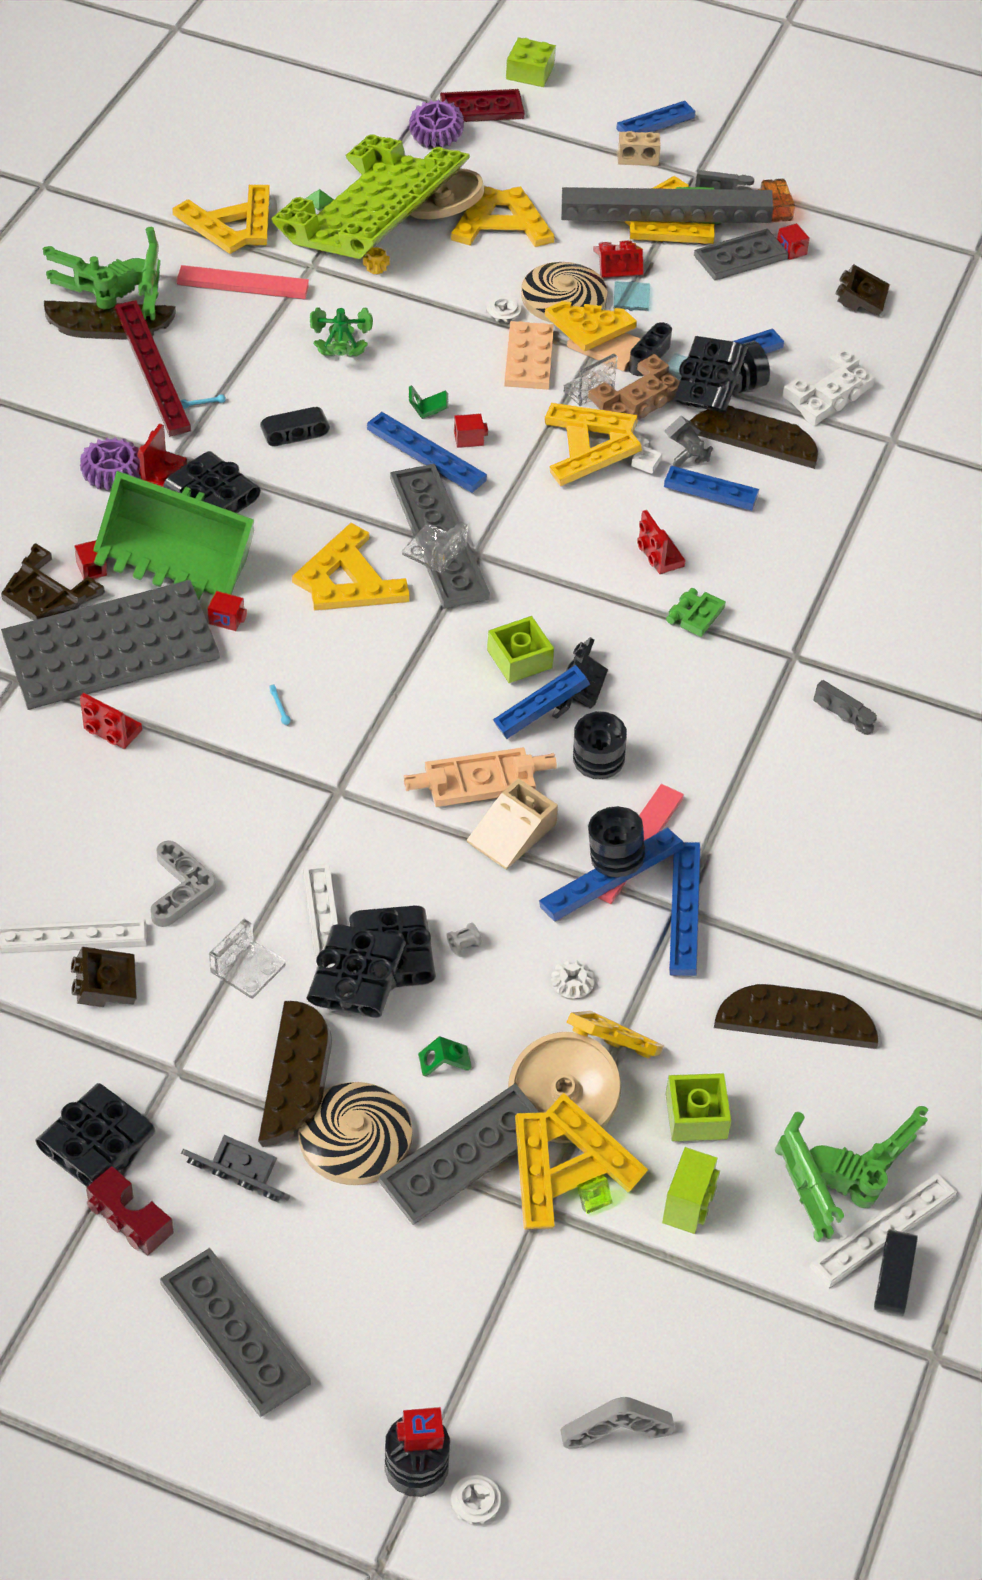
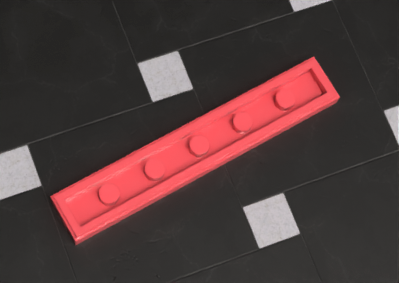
(243, 282)
(654, 818)

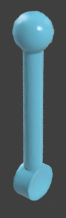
(220, 398)
(285, 718)

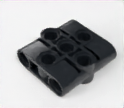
(710, 373)
(218, 480)
(412, 926)
(367, 990)
(95, 1118)

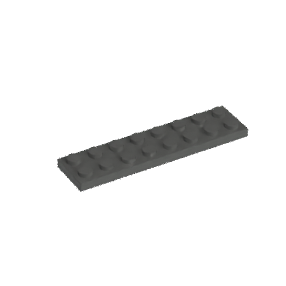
(425, 503)

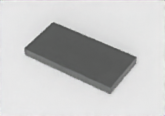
(741, 254)

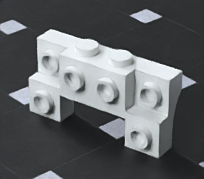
(833, 391)

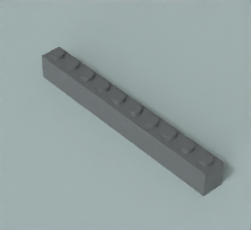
(667, 205)

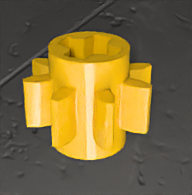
(376, 260)

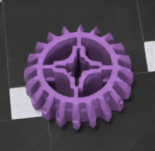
(436, 123)
(105, 458)

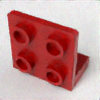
(620, 259)
(155, 461)
(658, 546)
(108, 722)

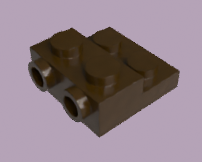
(862, 290)
(103, 977)

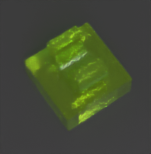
(594, 1194)

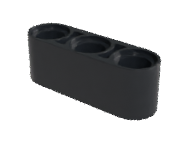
(655, 341)
(294, 426)
(895, 1272)

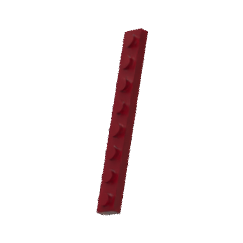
(153, 368)

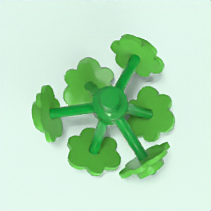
(341, 332)

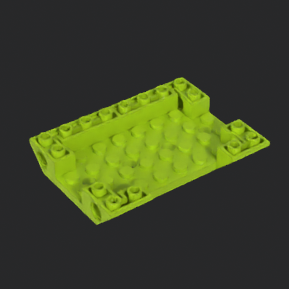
(375, 203)

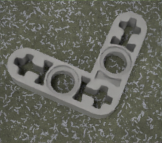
(188, 886)
(614, 1414)

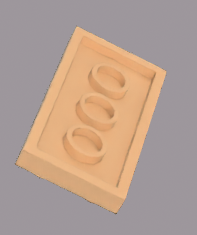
(529, 355)

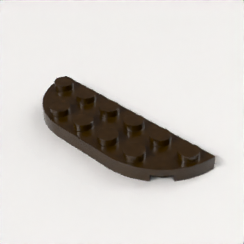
(90, 321)
(758, 434)
(797, 1015)
(296, 1072)

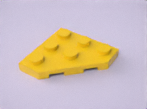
(589, 324)
(613, 1033)

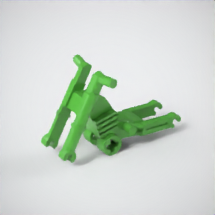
(114, 280)
(841, 1170)

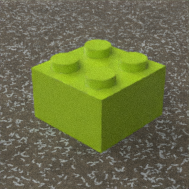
(530, 62)
(520, 649)
(698, 1107)
(691, 1191)

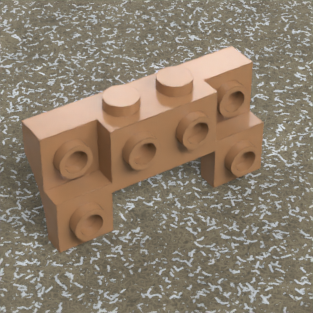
(641, 396)

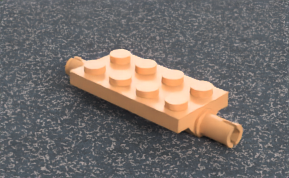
(478, 775)

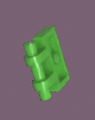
(700, 616)

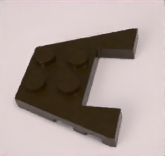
(39, 594)

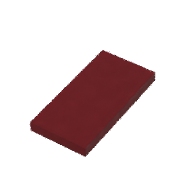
(487, 104)

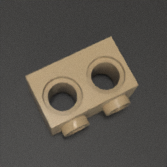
(639, 148)

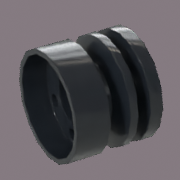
(755, 368)
(599, 745)
(616, 841)
(415, 1471)

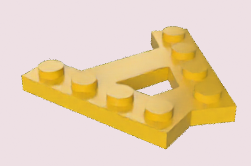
(524, 217)
(212, 225)
(672, 231)
(582, 458)
(367, 586)
(600, 1156)

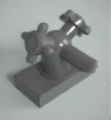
(686, 434)

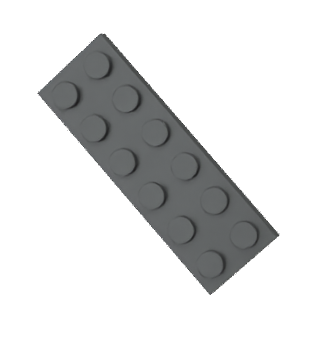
(457, 1156)
(235, 1332)

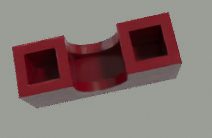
(144, 1227)

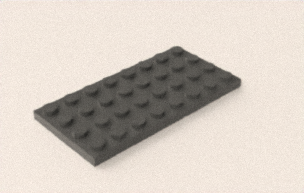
(109, 644)

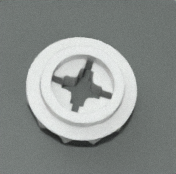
(498, 304)
(572, 988)
(483, 1488)

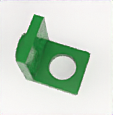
(429, 405)
(445, 1052)

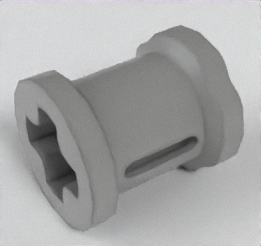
(464, 938)

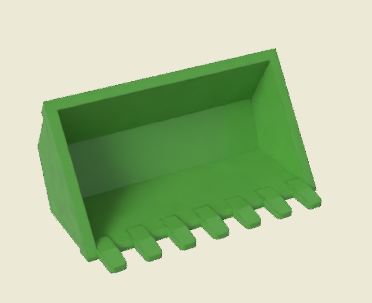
(173, 536)

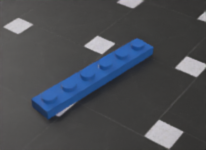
(426, 451)
(596, 884)
(685, 910)

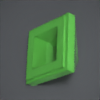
(320, 199)

